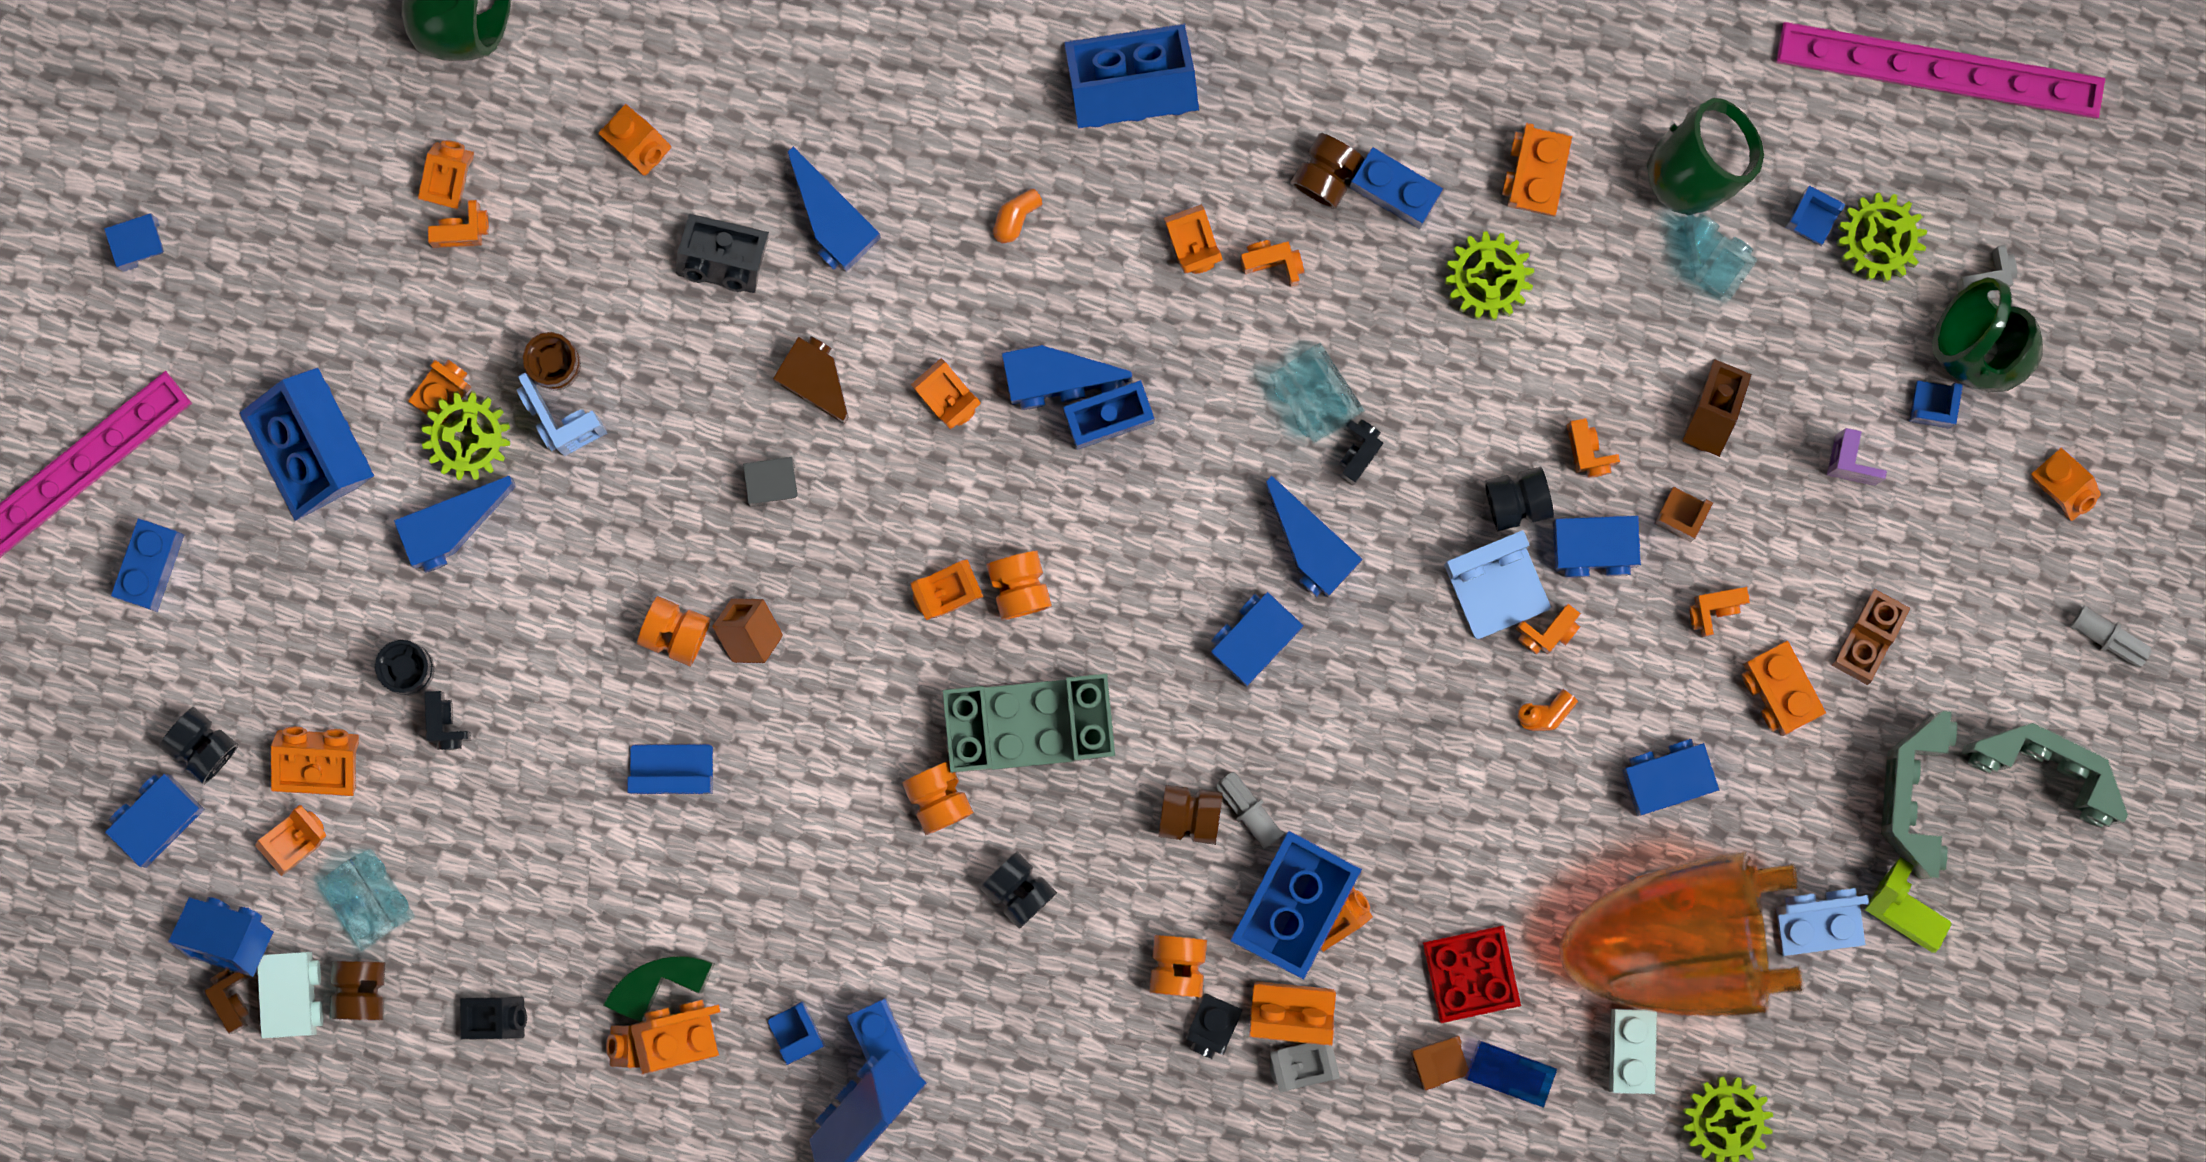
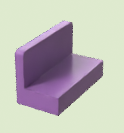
(1843, 460)

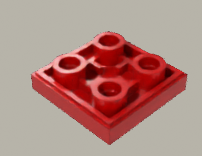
(1471, 974)

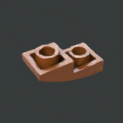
(1871, 636)

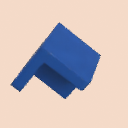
(1814, 215)
(134, 241)
(1936, 404)
(796, 1033)

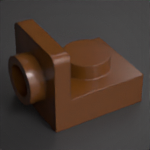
(229, 1008)

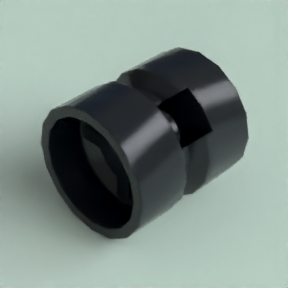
(1519, 498)
(404, 667)
(188, 735)
(1007, 879)

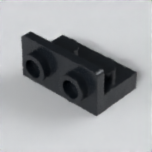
(721, 253)

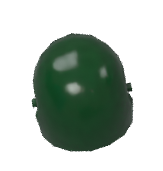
(453, 29)
(1685, 173)
(1973, 326)

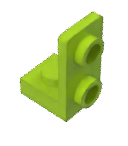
(1905, 913)

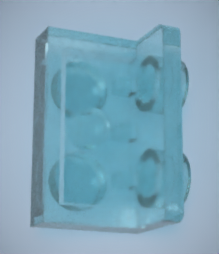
(1316, 393)
(366, 899)

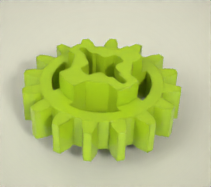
(1871, 221)
(1491, 294)
(484, 439)
(1725, 1101)

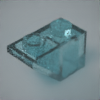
(1713, 259)

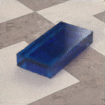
(1511, 1073)

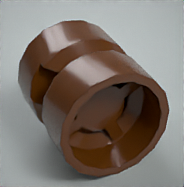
(1328, 169)
(551, 361)
(1190, 814)
(352, 1003)

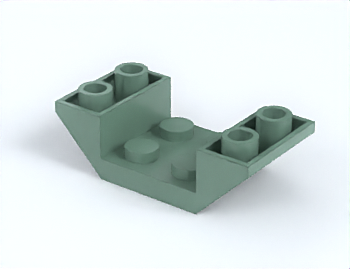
(1029, 724)
(2099, 795)
(1899, 812)

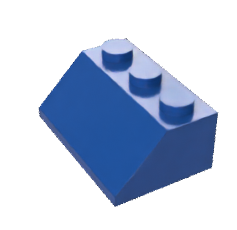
(1132, 76)
(306, 443)
(1296, 905)
(865, 1109)

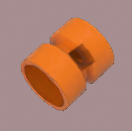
(1019, 585)
(673, 631)
(937, 798)
(1183, 951)

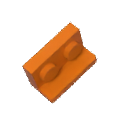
(1538, 170)
(1783, 689)
(314, 761)
(1292, 1013)
(675, 1039)

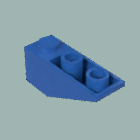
(1049, 372)

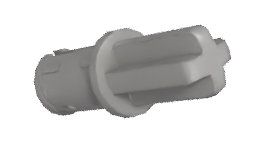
(2111, 637)
(1249, 810)

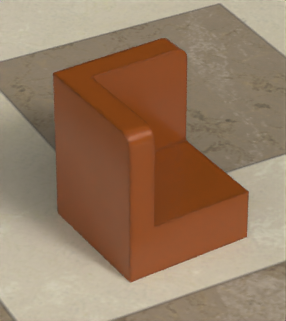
(1683, 514)
(747, 630)
(1440, 1062)

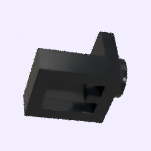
(1357, 458)
(438, 715)
(492, 1018)
(1213, 1026)

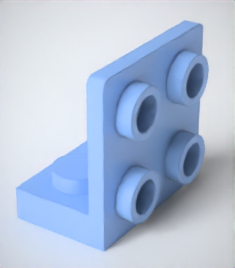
(578, 427)
(1497, 585)
(1821, 925)

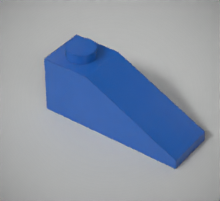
(835, 222)
(446, 526)
(1314, 547)

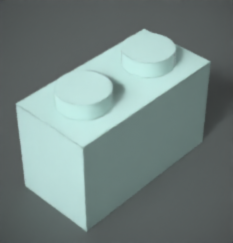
(288, 995)
(1632, 1051)

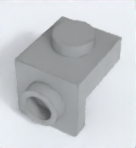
(2004, 270)
(1303, 1066)

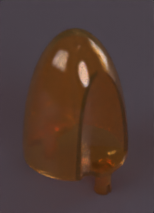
(1683, 940)

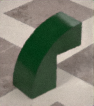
(638, 989)

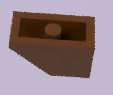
(813, 377)
(1717, 408)

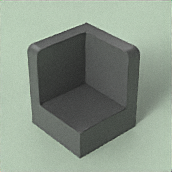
(770, 481)

